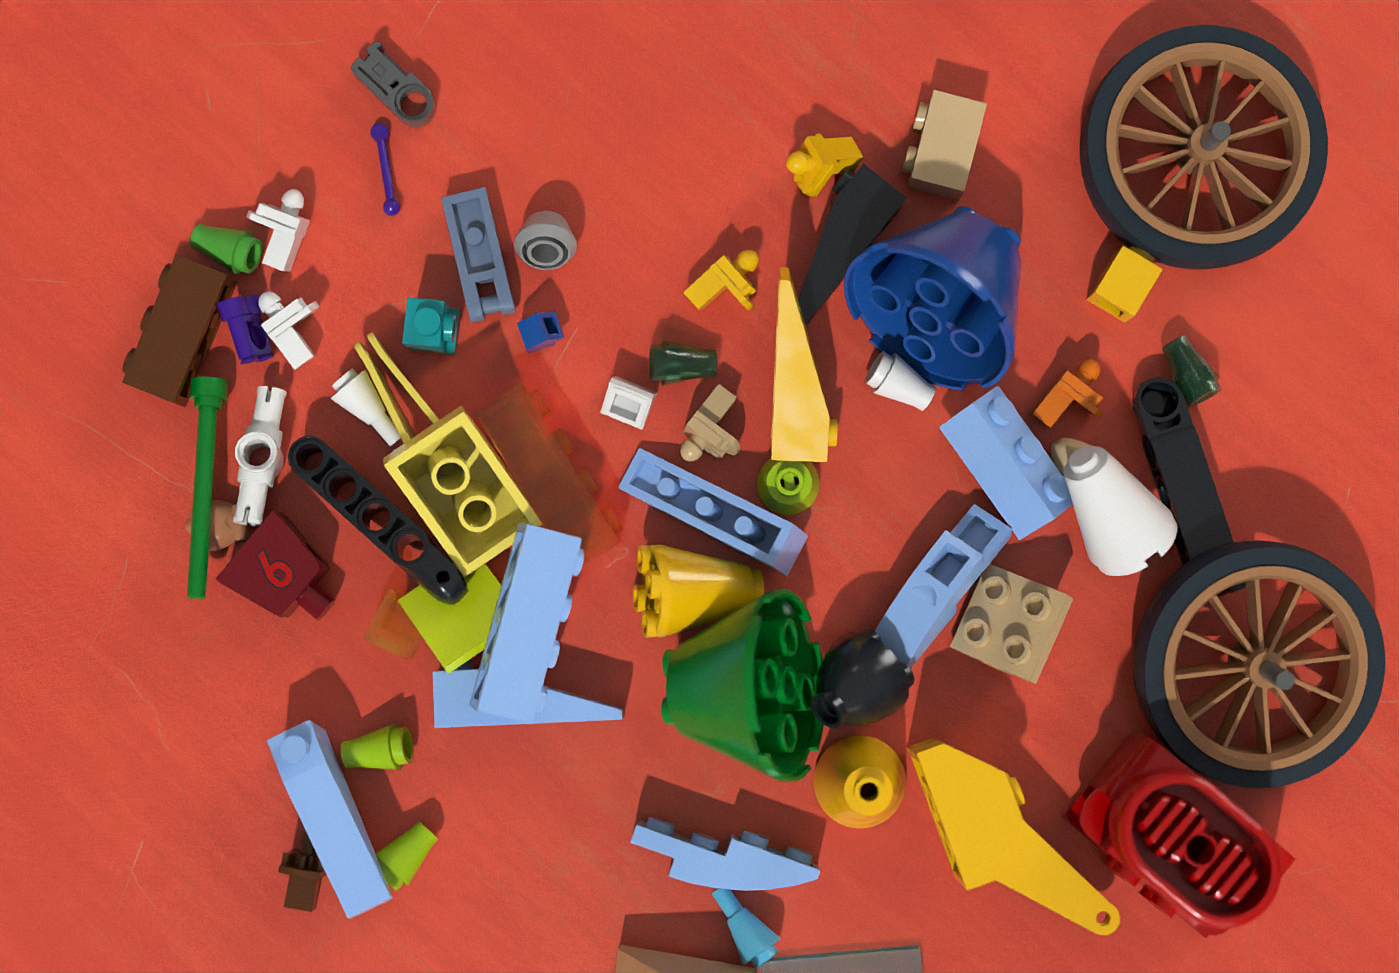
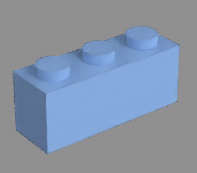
(1008, 462)

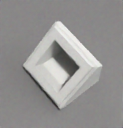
(628, 402)

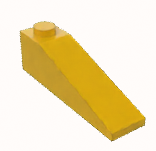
(800, 407)

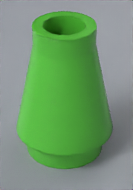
(231, 248)

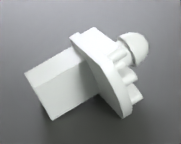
(287, 227)
(281, 326)

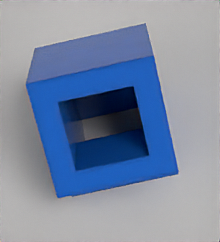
(540, 331)

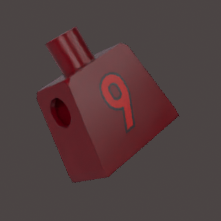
(279, 570)

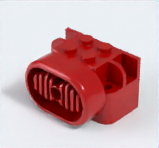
(1144, 814)

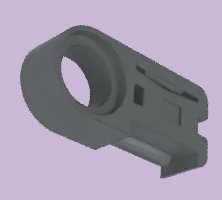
(392, 84)

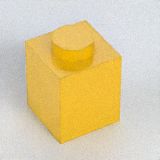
(1125, 283)

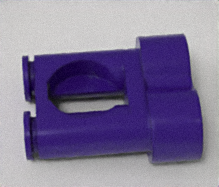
(245, 327)

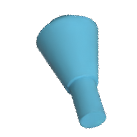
(750, 934)

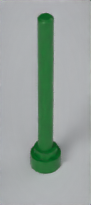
(208, 397)

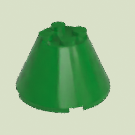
(750, 686)

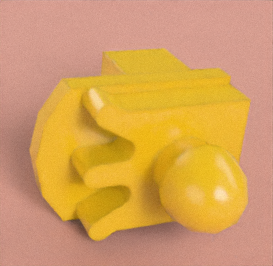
(820, 159)
(725, 275)

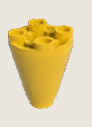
(689, 589)

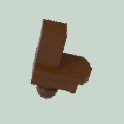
(305, 875)

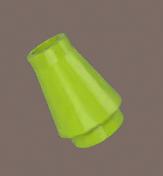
(379, 749)
(405, 855)

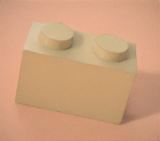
(945, 144)

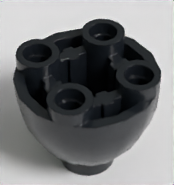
(860, 681)

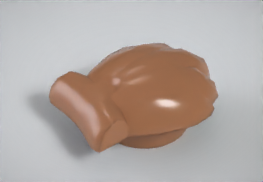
(222, 528)

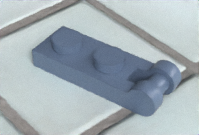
(478, 252)

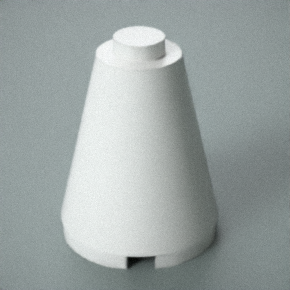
(1116, 513)

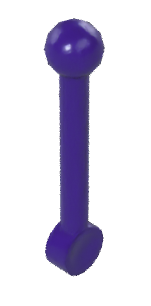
(380, 135)

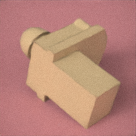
(704, 428)

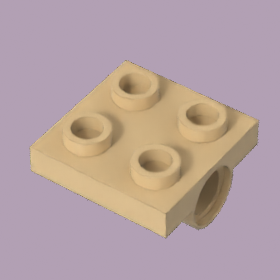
(1011, 623)

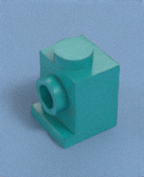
(430, 326)

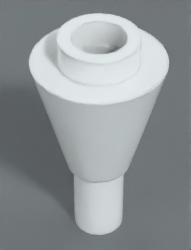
(361, 399)

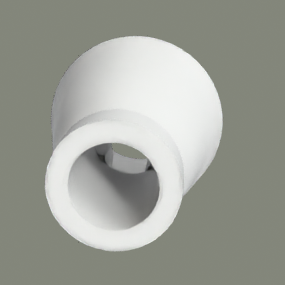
(898, 381)

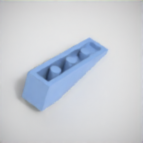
(714, 511)
(454, 691)
(330, 816)

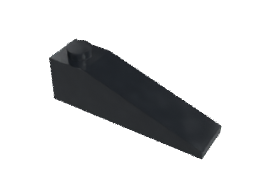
(855, 221)

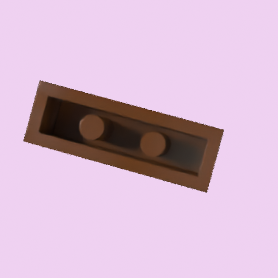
(178, 330)

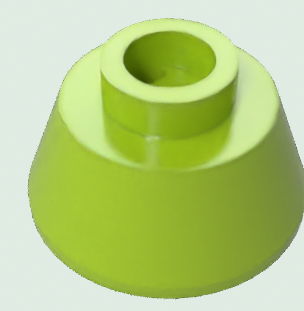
(791, 498)

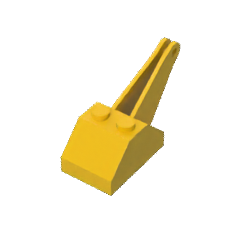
(990, 840)

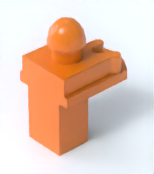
(1068, 388)

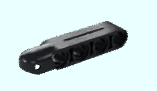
(1181, 470)
(428, 570)

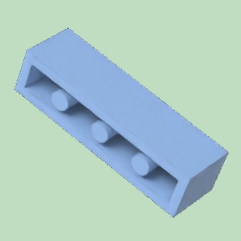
(526, 623)

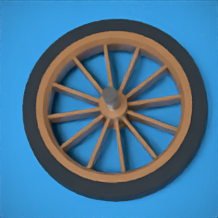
(1203, 147)
(1259, 664)

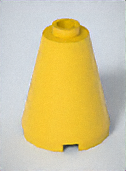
(850, 765)

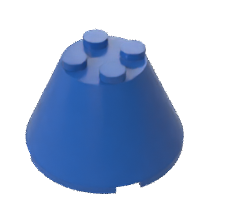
(942, 298)

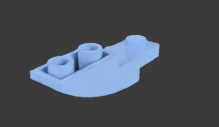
(939, 583)
(742, 866)

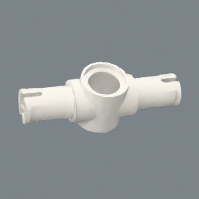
(261, 433)

